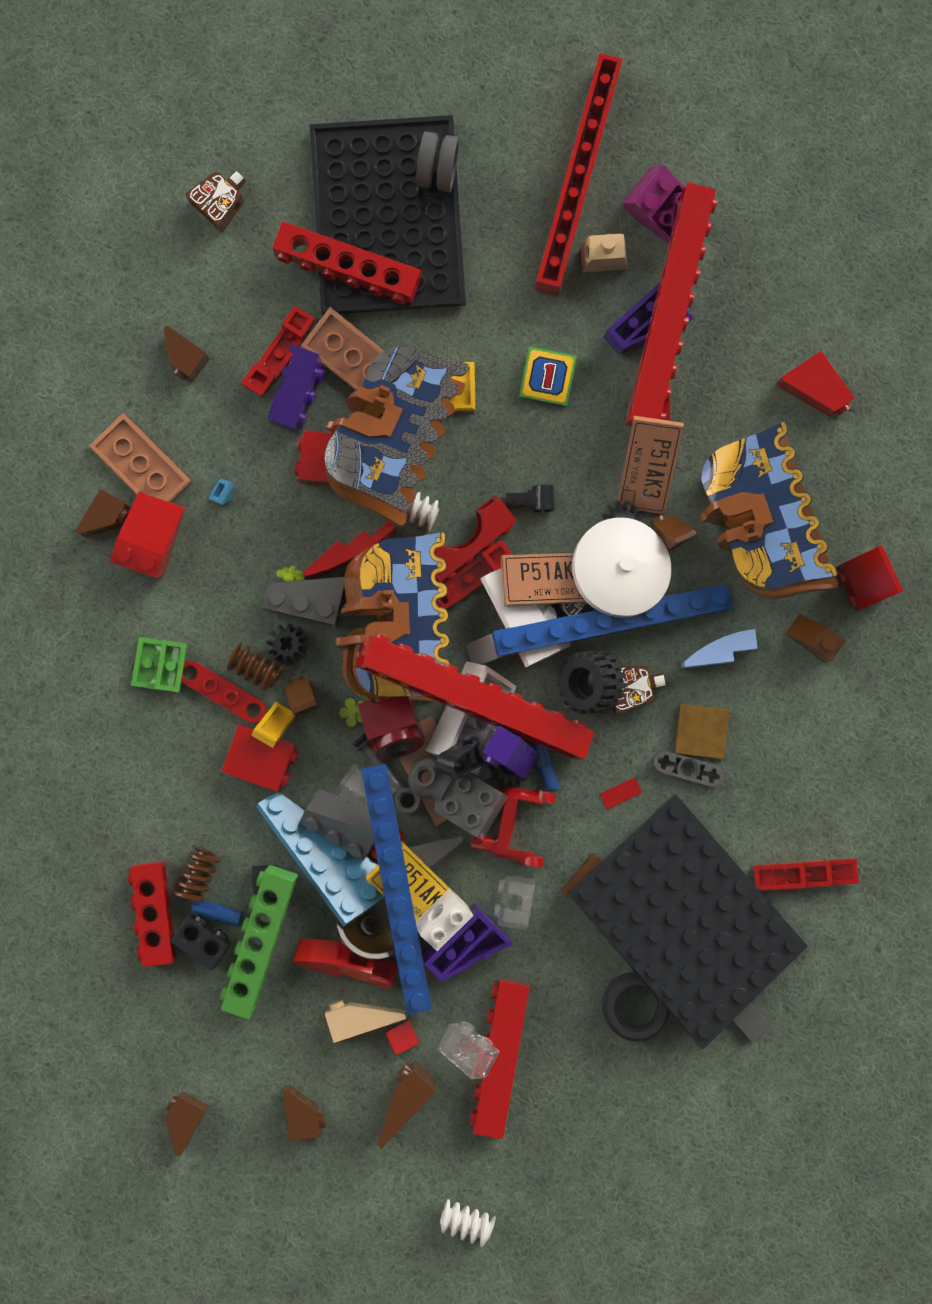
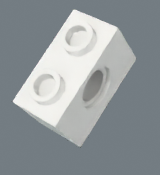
(443, 919)

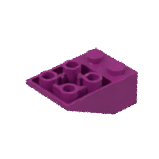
(655, 201)

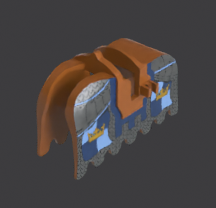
(381, 459)

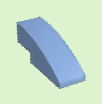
(722, 650)

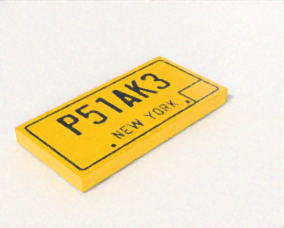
(423, 882)

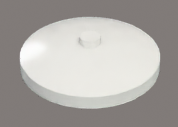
(621, 567)

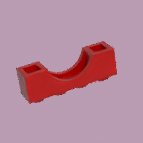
(492, 520)

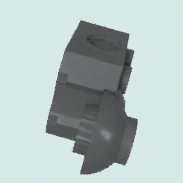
(460, 800)

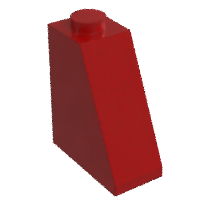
(818, 385)

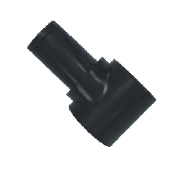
(538, 499)

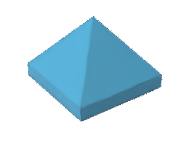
(222, 492)

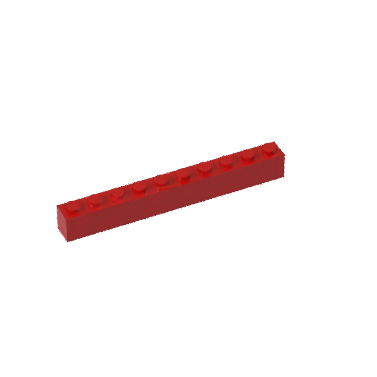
(578, 174)
(672, 302)
(473, 697)

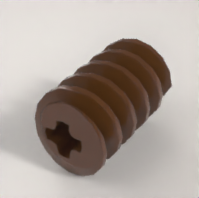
(253, 667)
(198, 874)

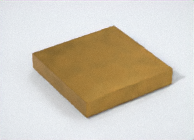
(701, 731)

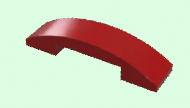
(270, 367)
(468, 578)

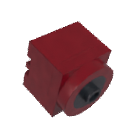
(392, 726)

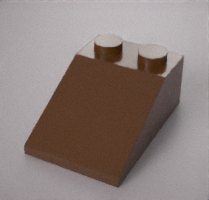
(411, 1092)

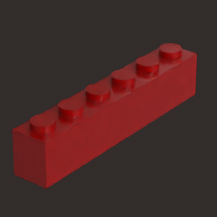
(505, 1033)

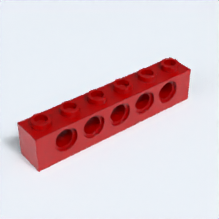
(292, 236)

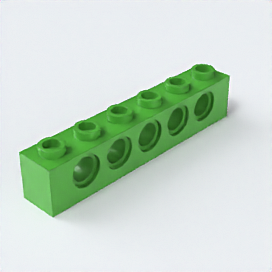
(243, 1002)

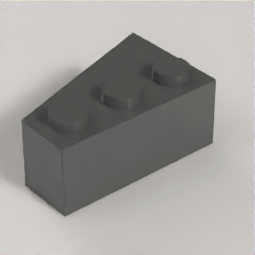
(307, 599)
(340, 823)

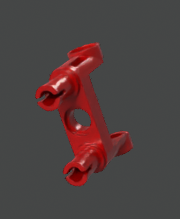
(501, 844)

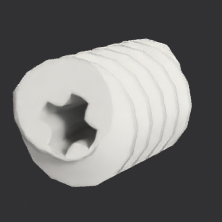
(423, 511)
(466, 1223)

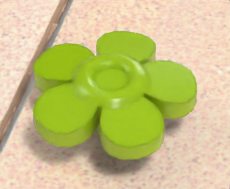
(290, 574)
(352, 712)

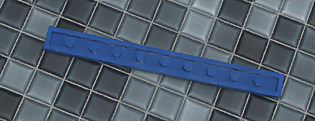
(597, 624)
(396, 888)

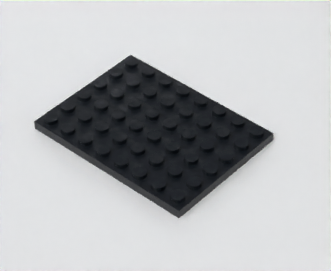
(371, 201)
(687, 921)

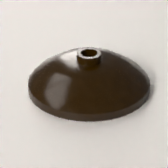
(366, 944)

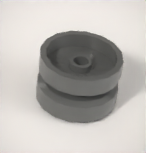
(436, 161)

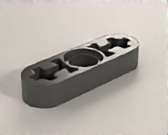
(704, 780)

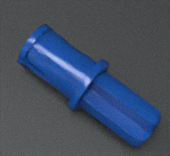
(546, 768)
(217, 912)

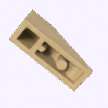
(357, 1018)

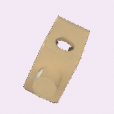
(605, 253)

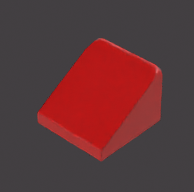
(402, 1037)

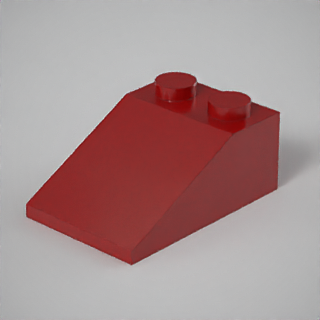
(148, 535)
(868, 578)

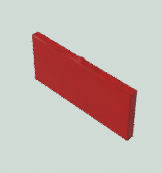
(620, 793)

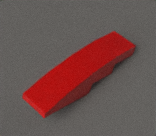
(340, 556)
(806, 874)

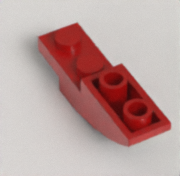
(336, 959)

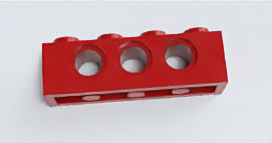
(147, 952)

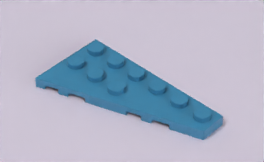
(329, 868)

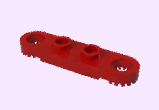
(223, 692)

